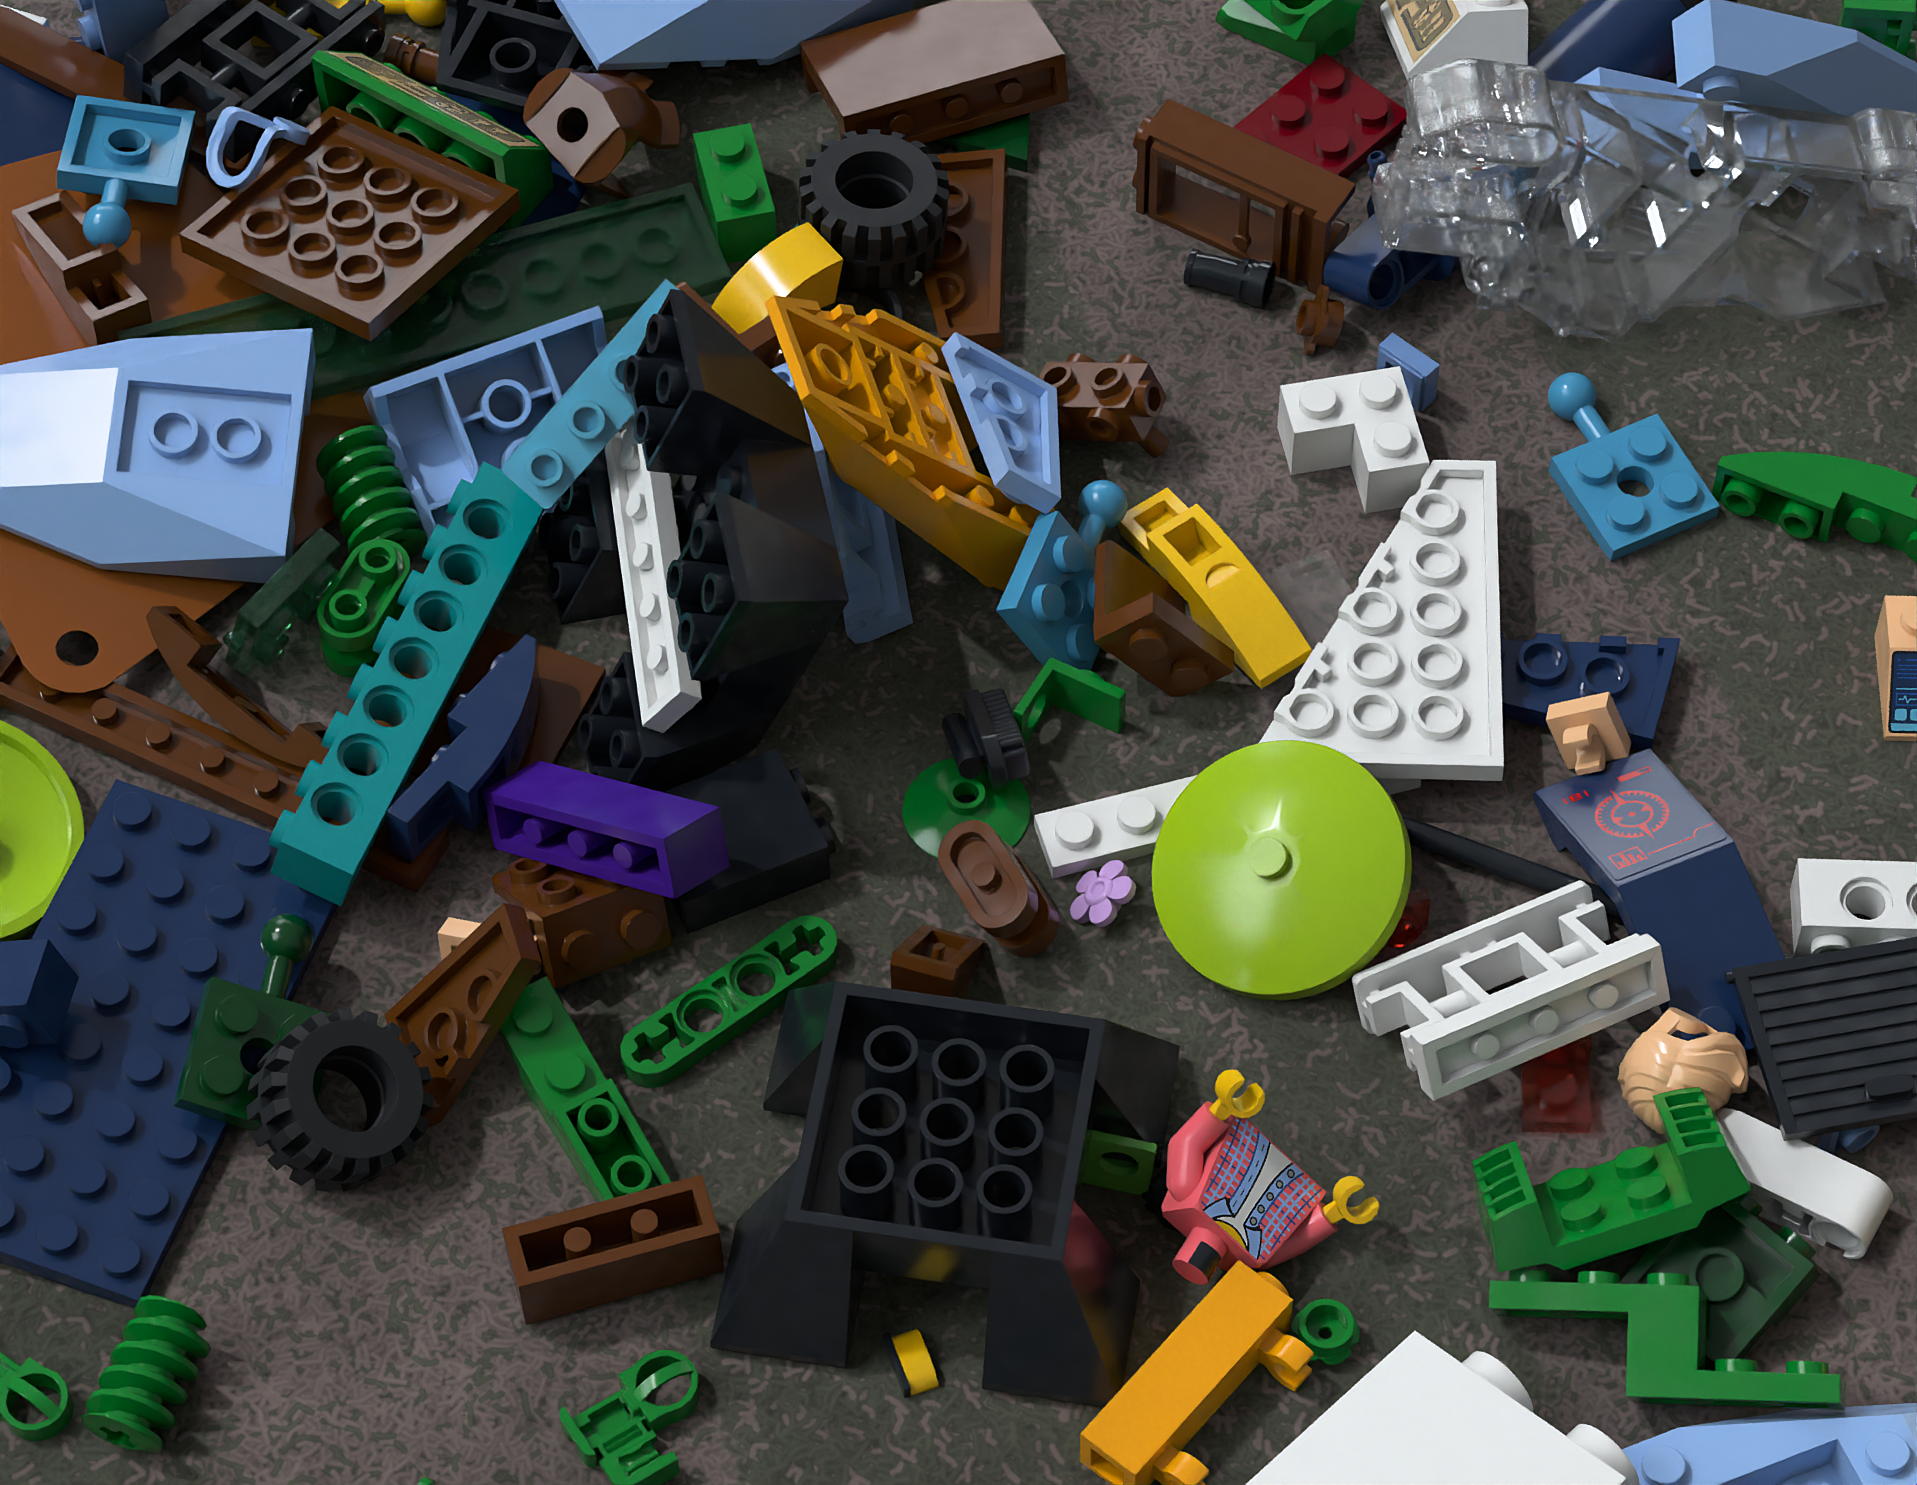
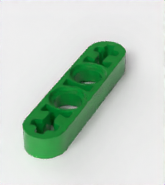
(723, 995)

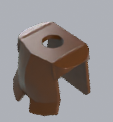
(616, 117)

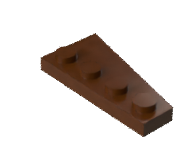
(970, 275)

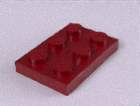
(1327, 118)

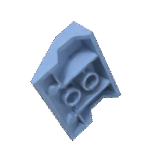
(479, 407)

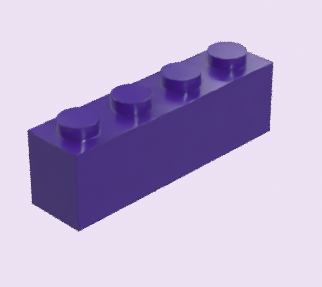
(607, 828)

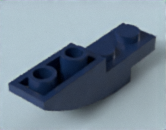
(486, 745)

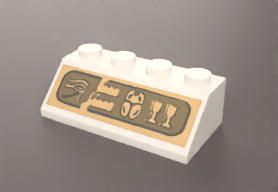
(1443, 31)

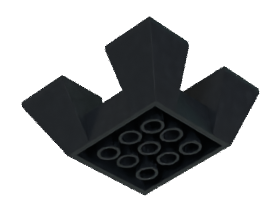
(754, 541)
(1008, 1216)

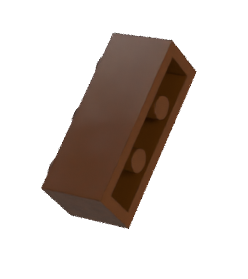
(613, 1249)

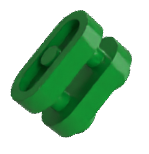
(360, 603)

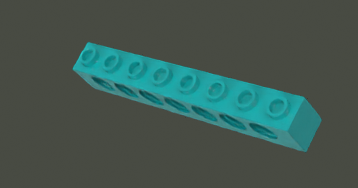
(330, 856)

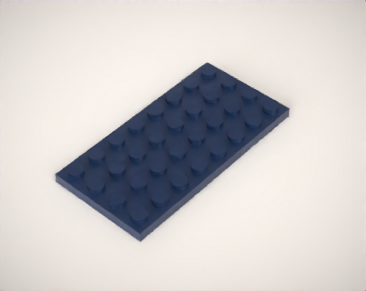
(88, 1125)

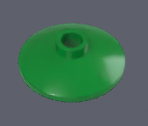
(933, 811)

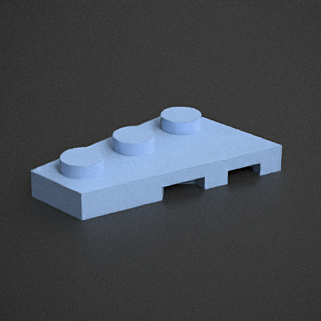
(1012, 422)

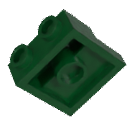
(1743, 1269)

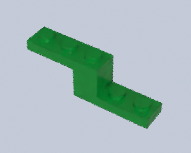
(1667, 1341)

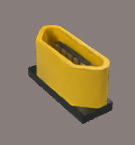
(911, 1362)

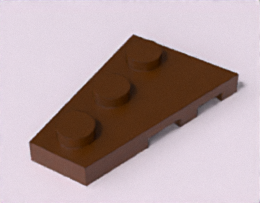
(466, 1001)

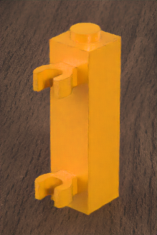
(1190, 1377)

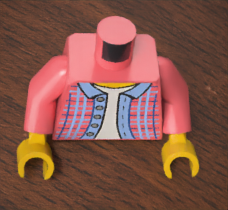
(1243, 1194)

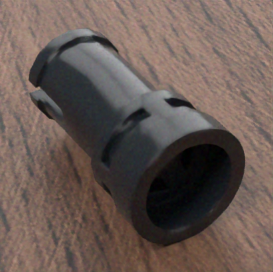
(1246, 280)

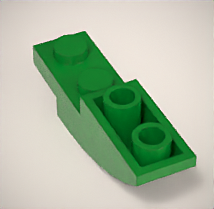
(1820, 491)
(576, 1098)

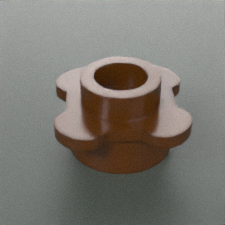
(1320, 321)

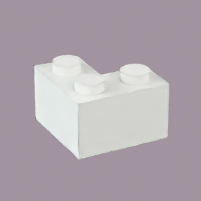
(1357, 423)

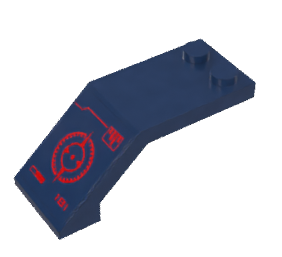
(1669, 878)

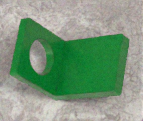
(1074, 691)

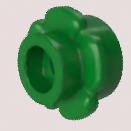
(1330, 1316)

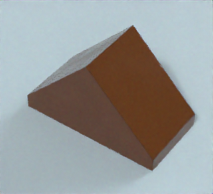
(935, 962)

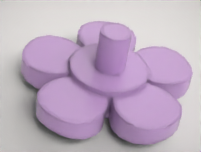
(1102, 894)

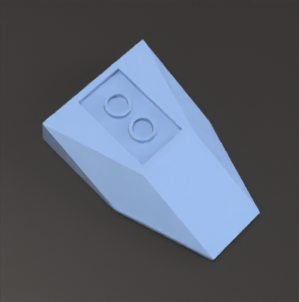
(159, 452)

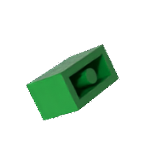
(734, 191)

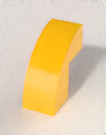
(791, 266)

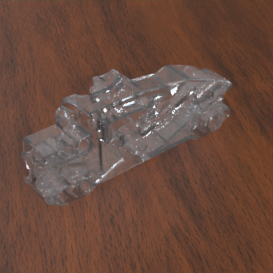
(1549, 213)

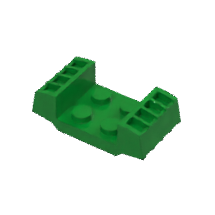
(1613, 1204)

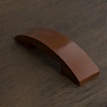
(188, 653)

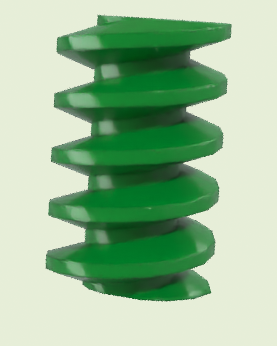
(367, 490)
(145, 1375)

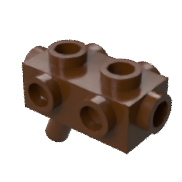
(1108, 401)

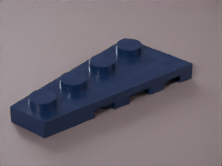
(1558, 671)

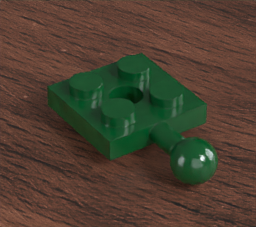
(238, 1016)

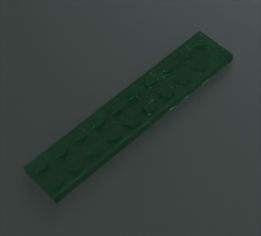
(503, 288)

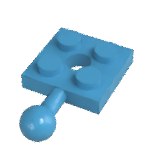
(96, 166)
(1635, 452)
(1053, 582)

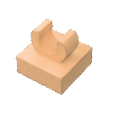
(1588, 732)

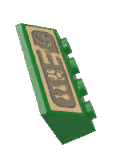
(434, 121)

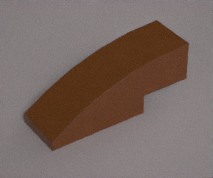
(82, 277)

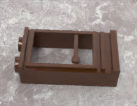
(1299, 191)

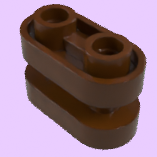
(998, 888)

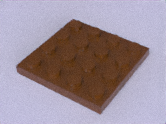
(351, 223)

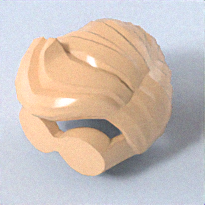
(1668, 1063)

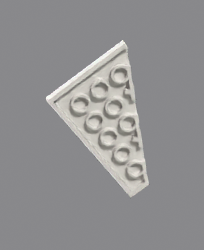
(1416, 649)

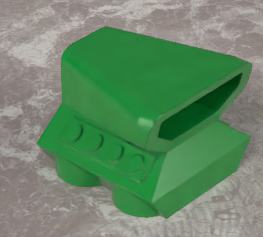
(1293, 26)

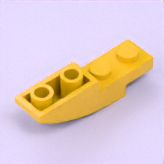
(1218, 584)

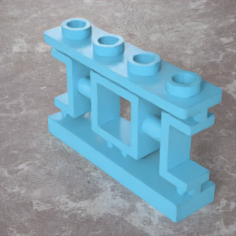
(582, 417)

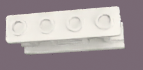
(1570, 989)

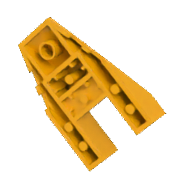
(900, 430)

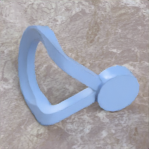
(223, 129)

